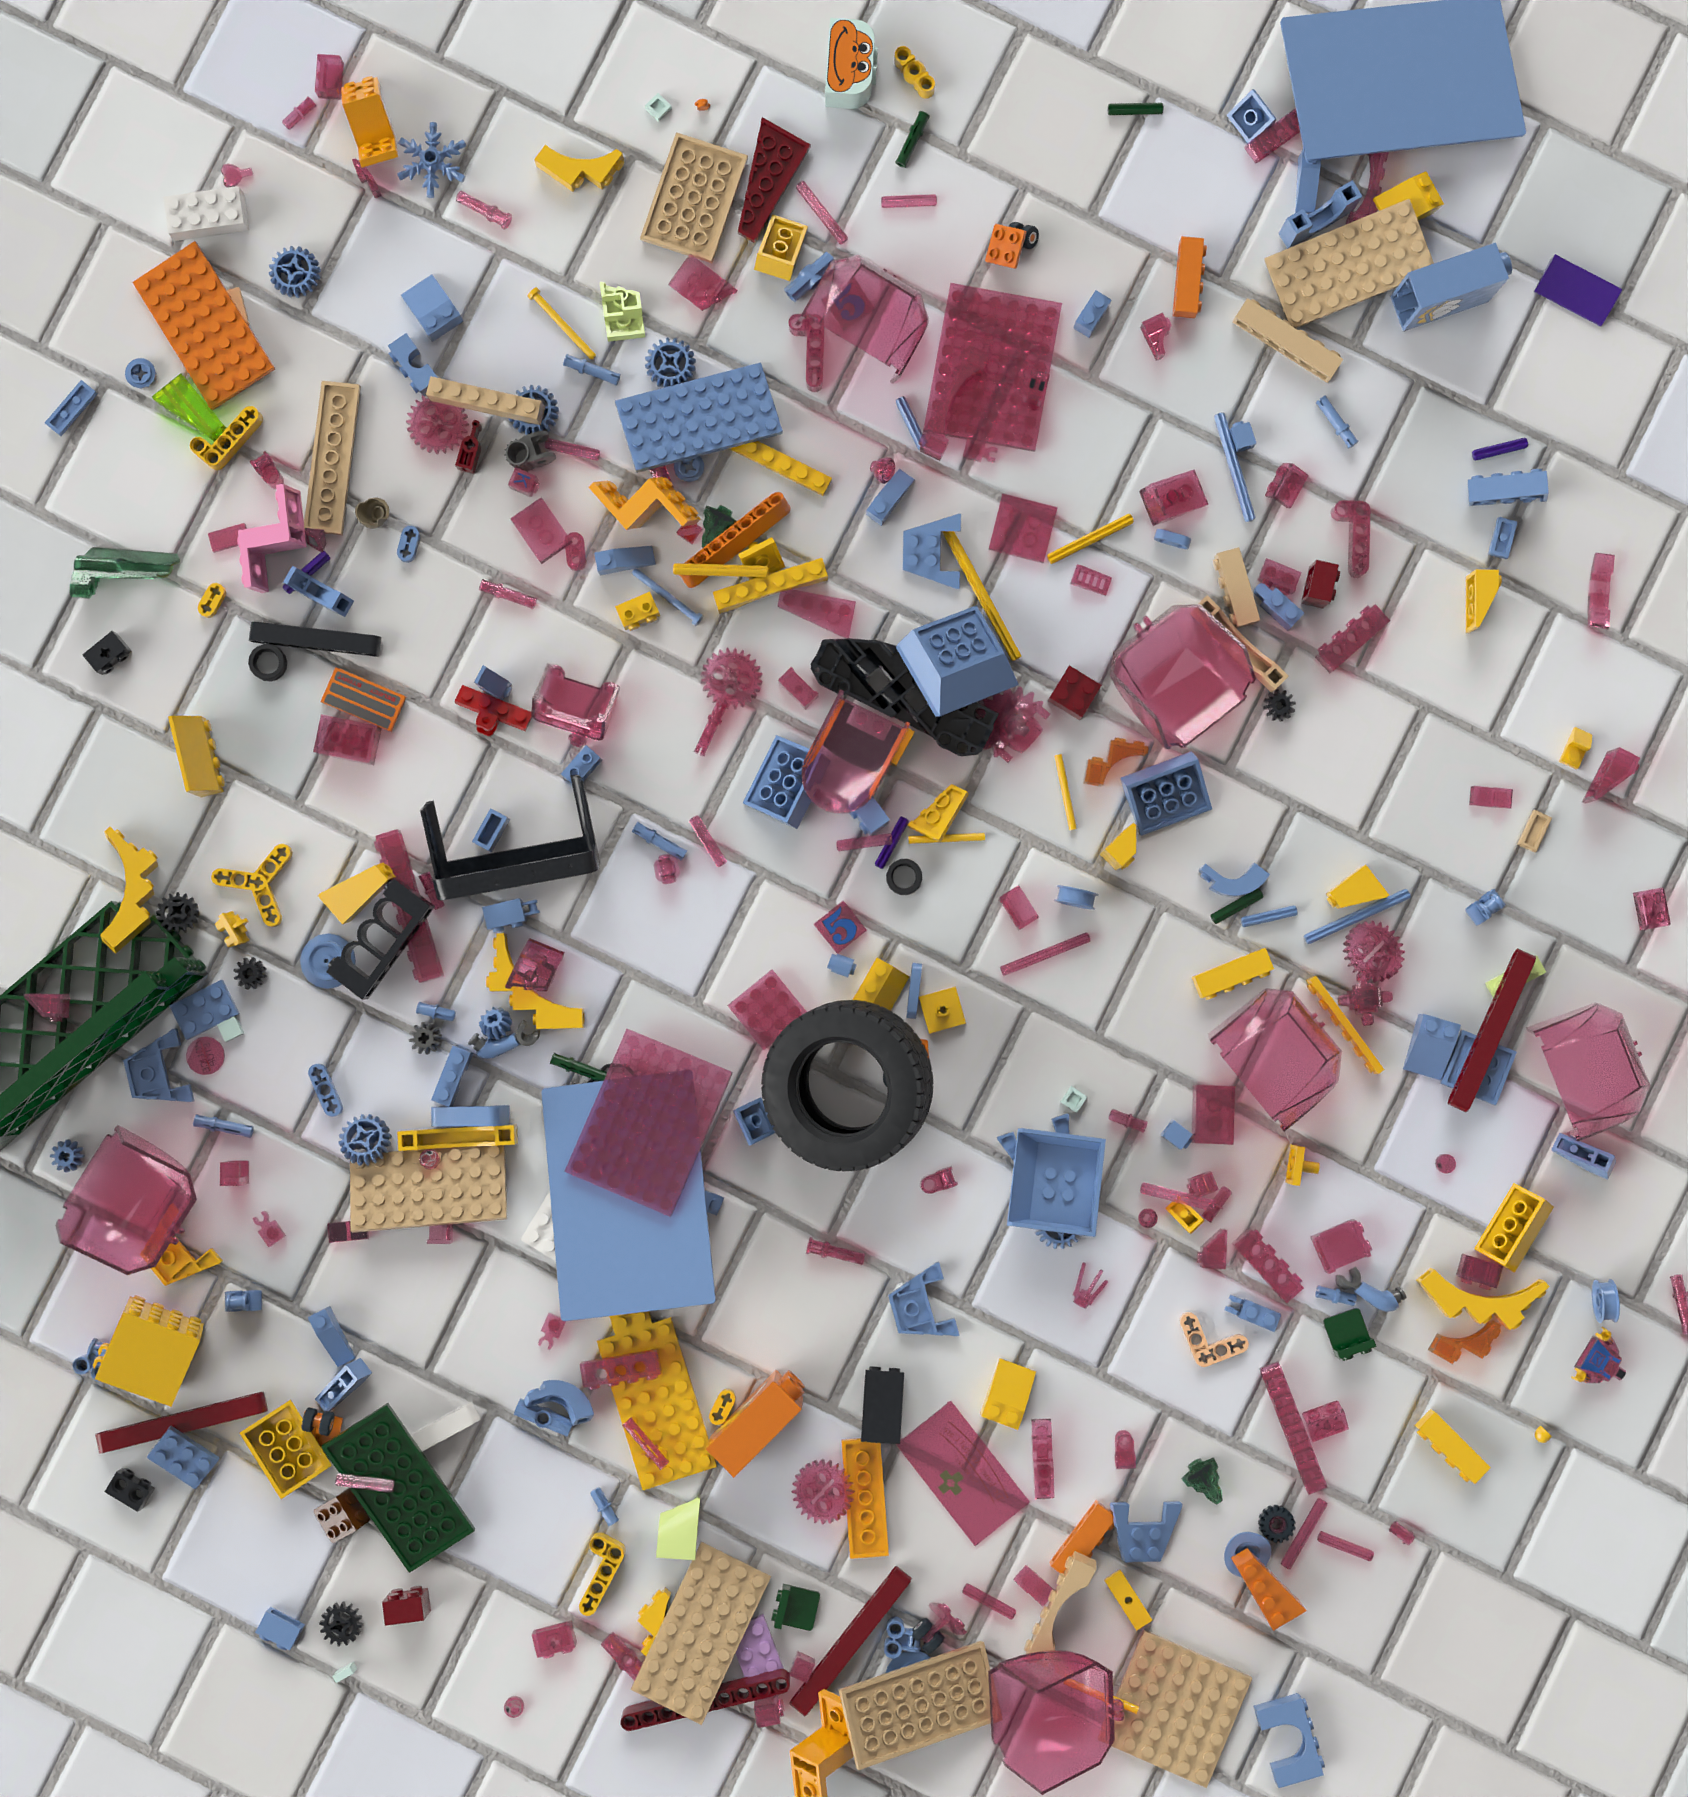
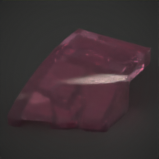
(700, 284)
(535, 967)

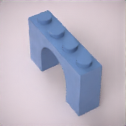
(1302, 226)
(1306, 1762)

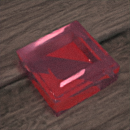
(689, 532)

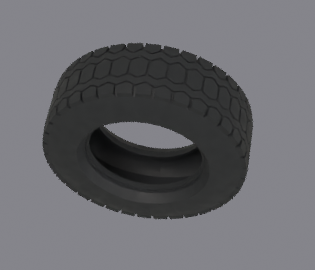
(798, 1117)

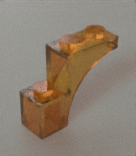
(1117, 750)
(1477, 1343)

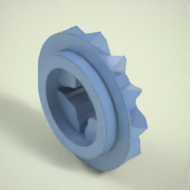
(134, 367)
(692, 475)

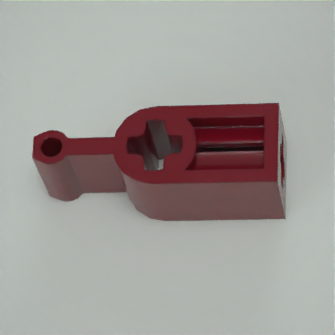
(466, 458)

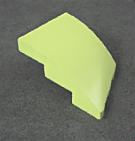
(622, 313)
(679, 1531)

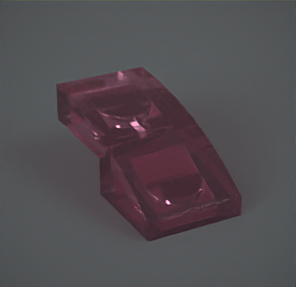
(365, 176)
(1491, 797)
(1034, 1585)

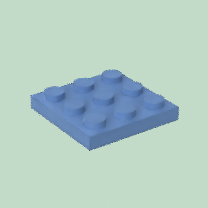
(1496, 1073)

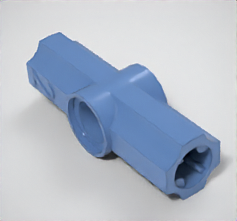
(808, 277)
(555, 1423)

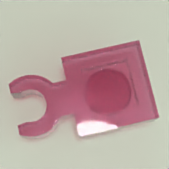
(975, 450)
(270, 1231)
(552, 1327)

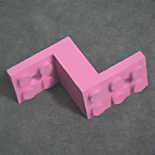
(273, 538)

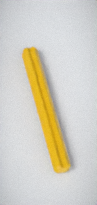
(1090, 538)
(720, 570)

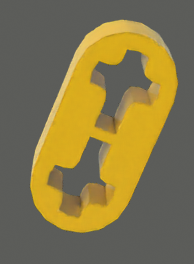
(208, 597)
(718, 1404)

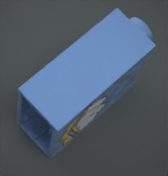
(1450, 286)

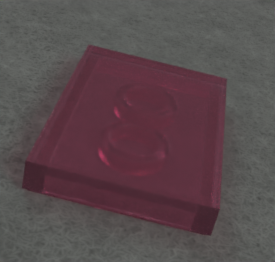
(541, 530)

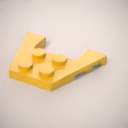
(179, 1263)

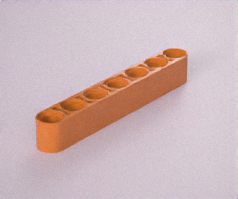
(739, 535)

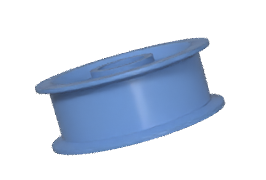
(1076, 897)
(1605, 1301)

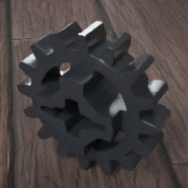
(176, 921)
(339, 1615)

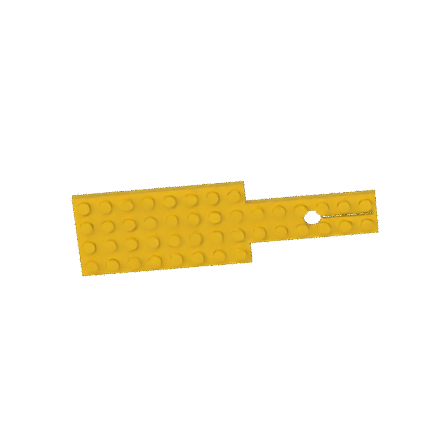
(661, 1406)

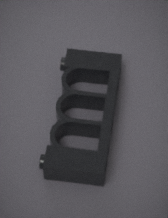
(351, 976)

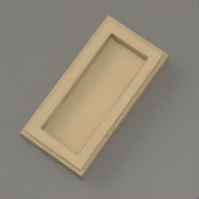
(1534, 831)

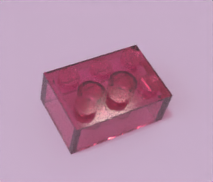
(347, 739)
(1213, 1114)

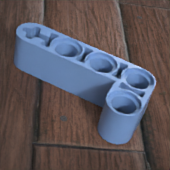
(470, 1116)

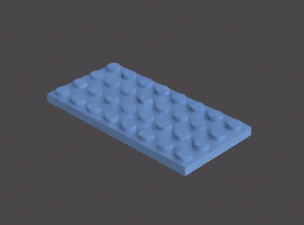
(698, 417)

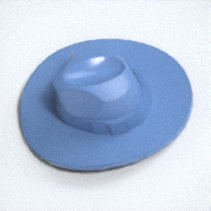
(1254, 1542)

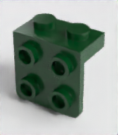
(1348, 1334)
(796, 1607)

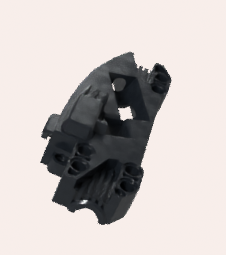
(857, 658)

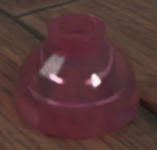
(883, 469)

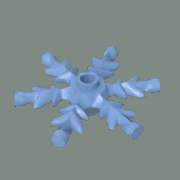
(431, 154)

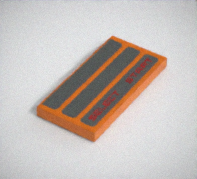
(363, 699)

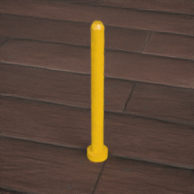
(534, 294)

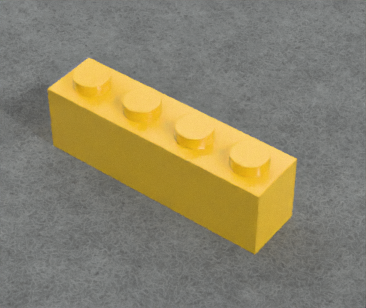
(1232, 973)
(1452, 1446)

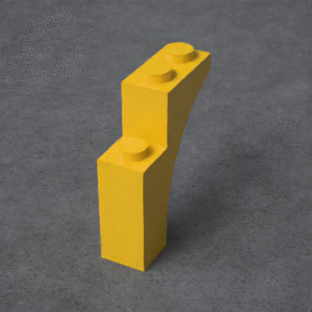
(572, 171)
(652, 1616)

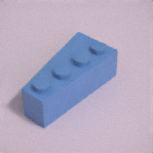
(1508, 488)

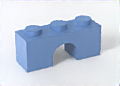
(404, 352)
(450, 1078)

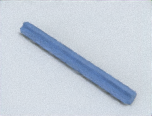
(1234, 467)
(1357, 916)

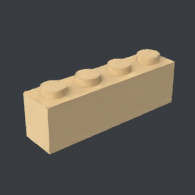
(1236, 588)

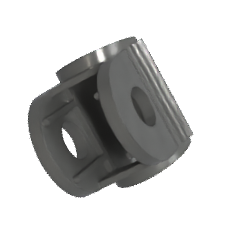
(534, 456)

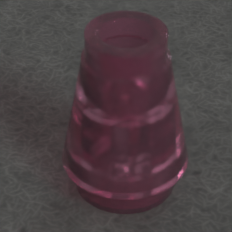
(1152, 1220)

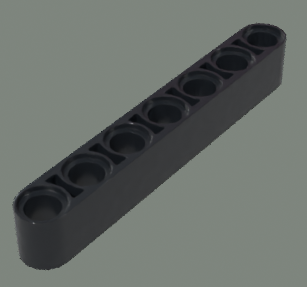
(315, 639)

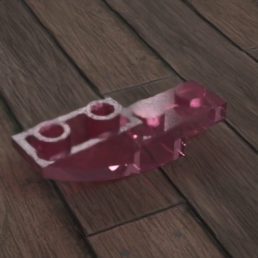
(1042, 1458)

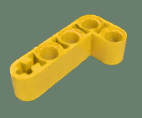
(228, 435)
(601, 1577)

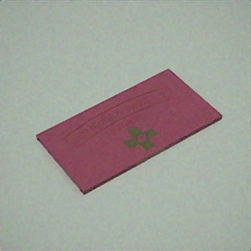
(963, 1473)

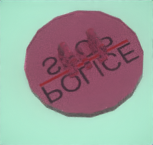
(205, 1055)

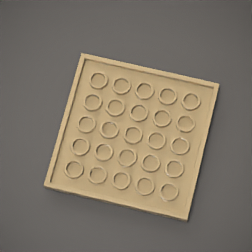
(1183, 1708)

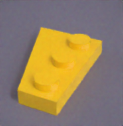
(939, 815)

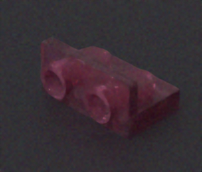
(1286, 484)

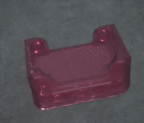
(573, 704)

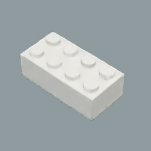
(206, 213)

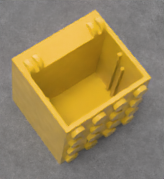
(149, 1350)

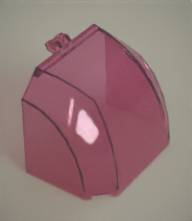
(869, 310)
(1182, 673)
(1280, 1054)
(1594, 1068)
(127, 1204)
(1052, 1715)

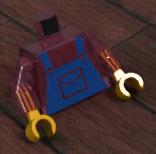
(1599, 1360)

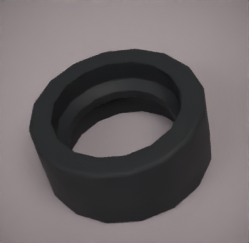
(252, 662)
(918, 875)

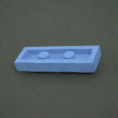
(71, 408)

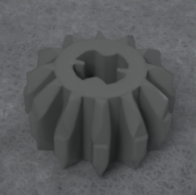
(421, 1033)

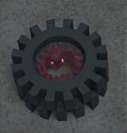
(1285, 1528)

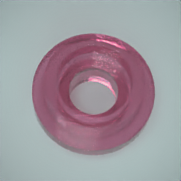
(577, 739)

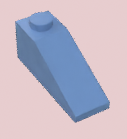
(1307, 183)
(889, 497)
(624, 559)
(493, 683)
(1585, 1155)
(331, 1336)
(343, 1384)

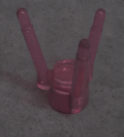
(1083, 1298)

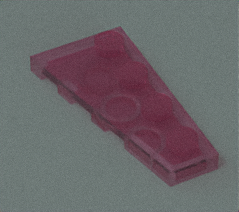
(822, 610)

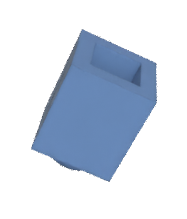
(1242, 436)
(1177, 1135)

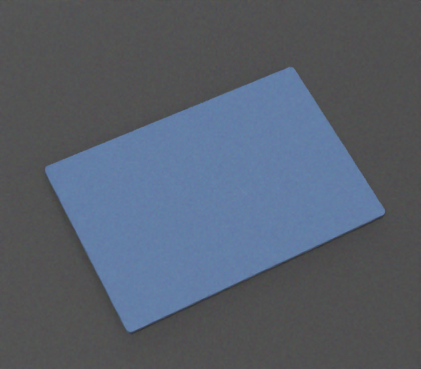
(1402, 77)
(612, 1249)

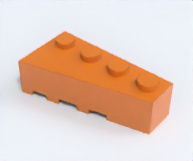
(1270, 1594)

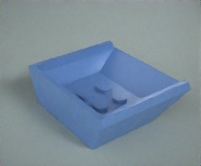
(956, 661)
(1056, 1182)

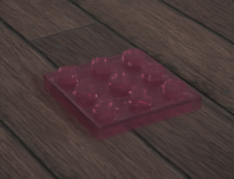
(1023, 528)
(766, 1008)

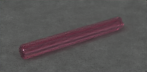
(1045, 954)

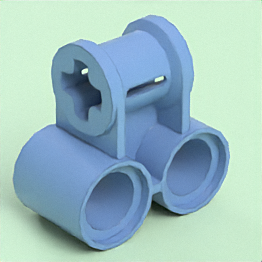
(1485, 907)
(243, 1300)
(92, 1353)
(902, 1638)

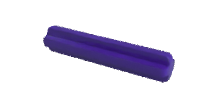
(1499, 449)
(313, 566)
(888, 849)

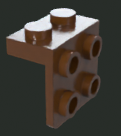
(341, 1515)

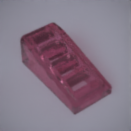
(1079, 568)

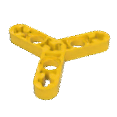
(264, 889)

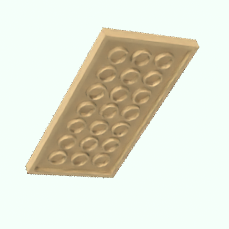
(1348, 264)
(404, 1194)
(700, 1633)
(917, 1705)

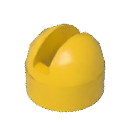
(1542, 1435)

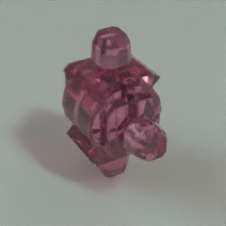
(1365, 999)

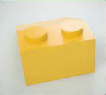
(1419, 190)
(780, 247)
(1480, 592)
(1008, 1394)

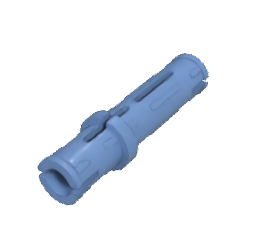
(591, 369)
(1337, 422)
(659, 841)
(216, 1124)

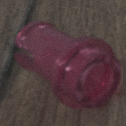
(1398, 1530)

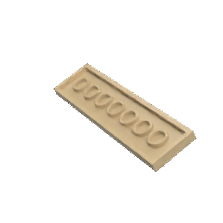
(332, 457)

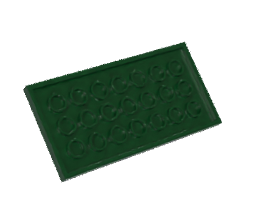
(420, 1512)

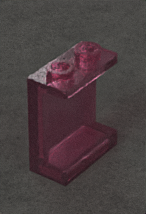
(1341, 1245)

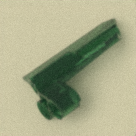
(113, 564)

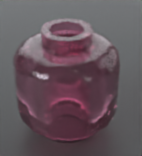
(666, 869)

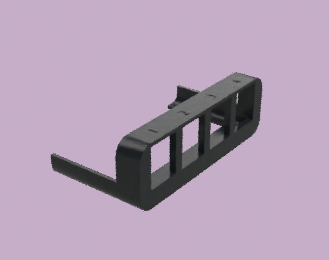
(513, 866)

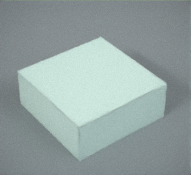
(658, 107)
(230, 1029)
(1073, 1099)
(344, 1672)

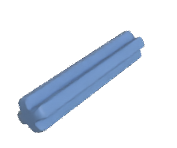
(909, 419)
(1269, 916)

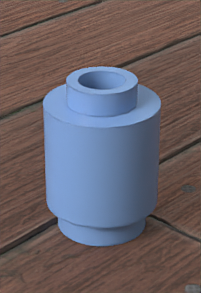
(841, 965)

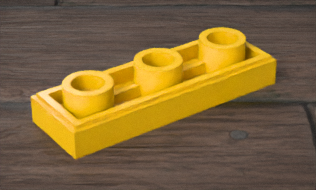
(1134, 1608)

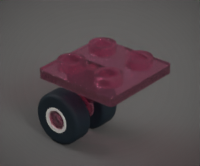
(930, 1634)

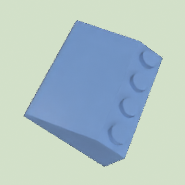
(778, 784)
(1166, 793)

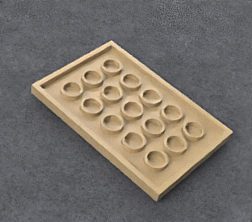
(694, 197)

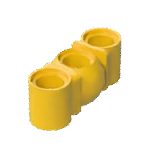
(911, 64)

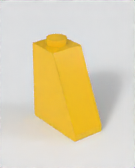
(1356, 889)

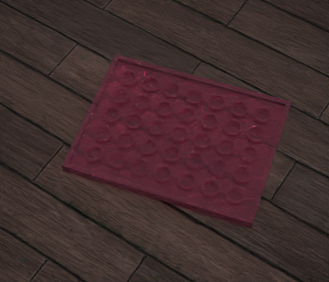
(1019, 337)
(648, 1122)

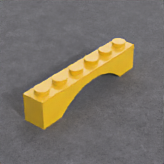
(790, 578)
(457, 1137)

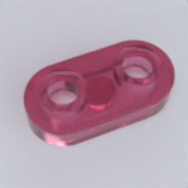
(576, 550)

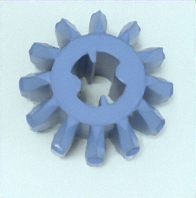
(495, 1023)
(60, 1152)

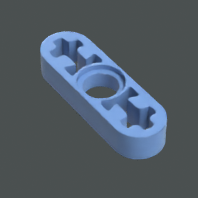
(914, 990)
(325, 1105)

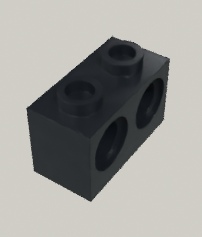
(128, 1494)

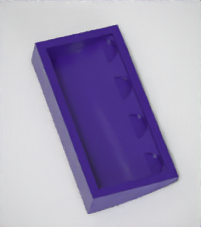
(1577, 290)

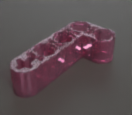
(812, 353)
(1354, 538)

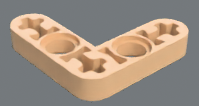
(1203, 1346)

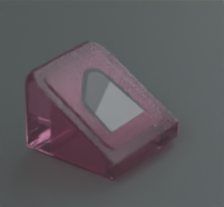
(316, 538)

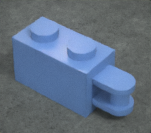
(1278, 606)
(508, 914)

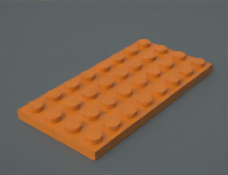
(203, 325)

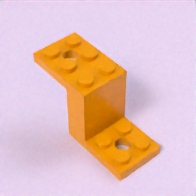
(369, 121)
(645, 502)
(821, 1751)

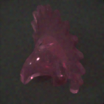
(1015, 722)

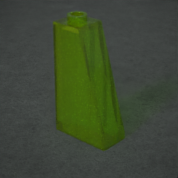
(188, 405)

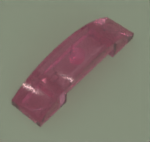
(1599, 590)

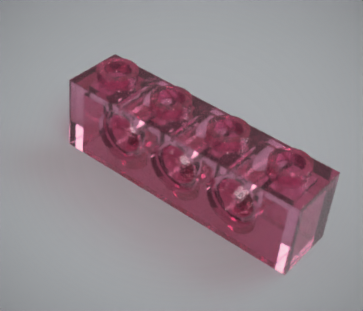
(1376, 621)
(1244, 1245)
(593, 1381)

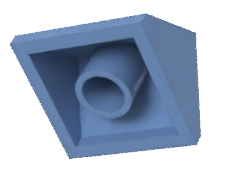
(1251, 116)
(754, 1121)

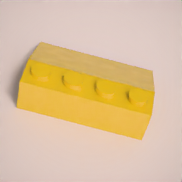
(196, 755)
(285, 1450)

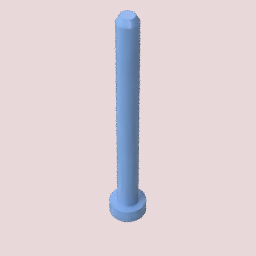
(667, 596)

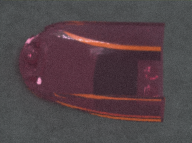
(850, 757)

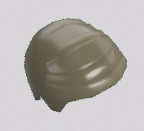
(372, 512)

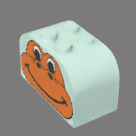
(850, 64)

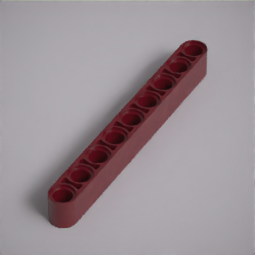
(1491, 1030)
(182, 1421)
(850, 1640)
(731, 1688)

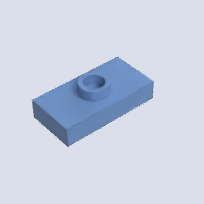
(1502, 538)

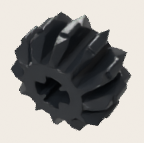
(1275, 698)
(252, 966)

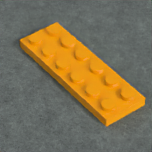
(867, 1513)

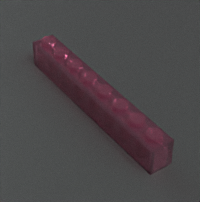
(422, 946)

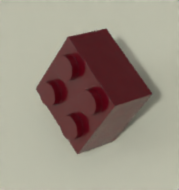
(1320, 584)
(1074, 692)
(406, 1606)

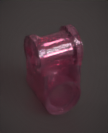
(266, 468)
(940, 1180)
(1124, 1453)

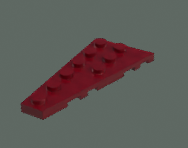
(772, 169)

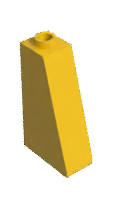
(354, 894)

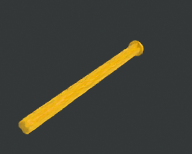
(982, 595)

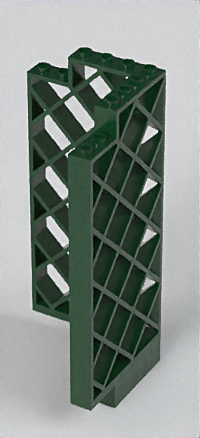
(102, 1033)

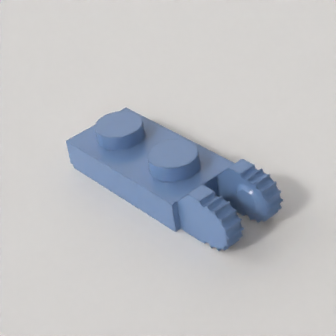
(1255, 1313)

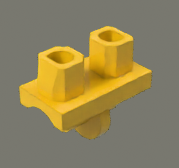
(234, 927)

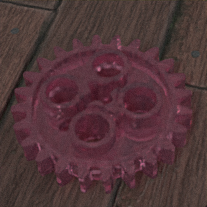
(432, 437)
(717, 687)
(1386, 964)
(835, 1504)

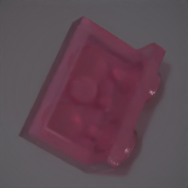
(1279, 576)
(1651, 908)
(1325, 1420)

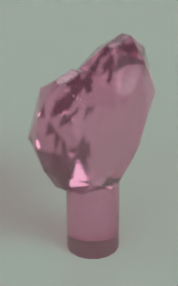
(233, 174)

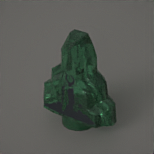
(716, 522)
(1204, 1479)

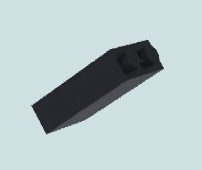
(882, 1406)

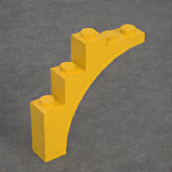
(130, 917)
(547, 1014)
(1480, 1308)

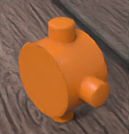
(702, 104)

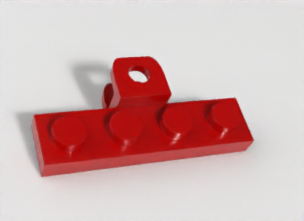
(492, 711)

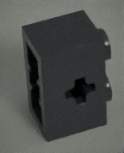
(97, 654)

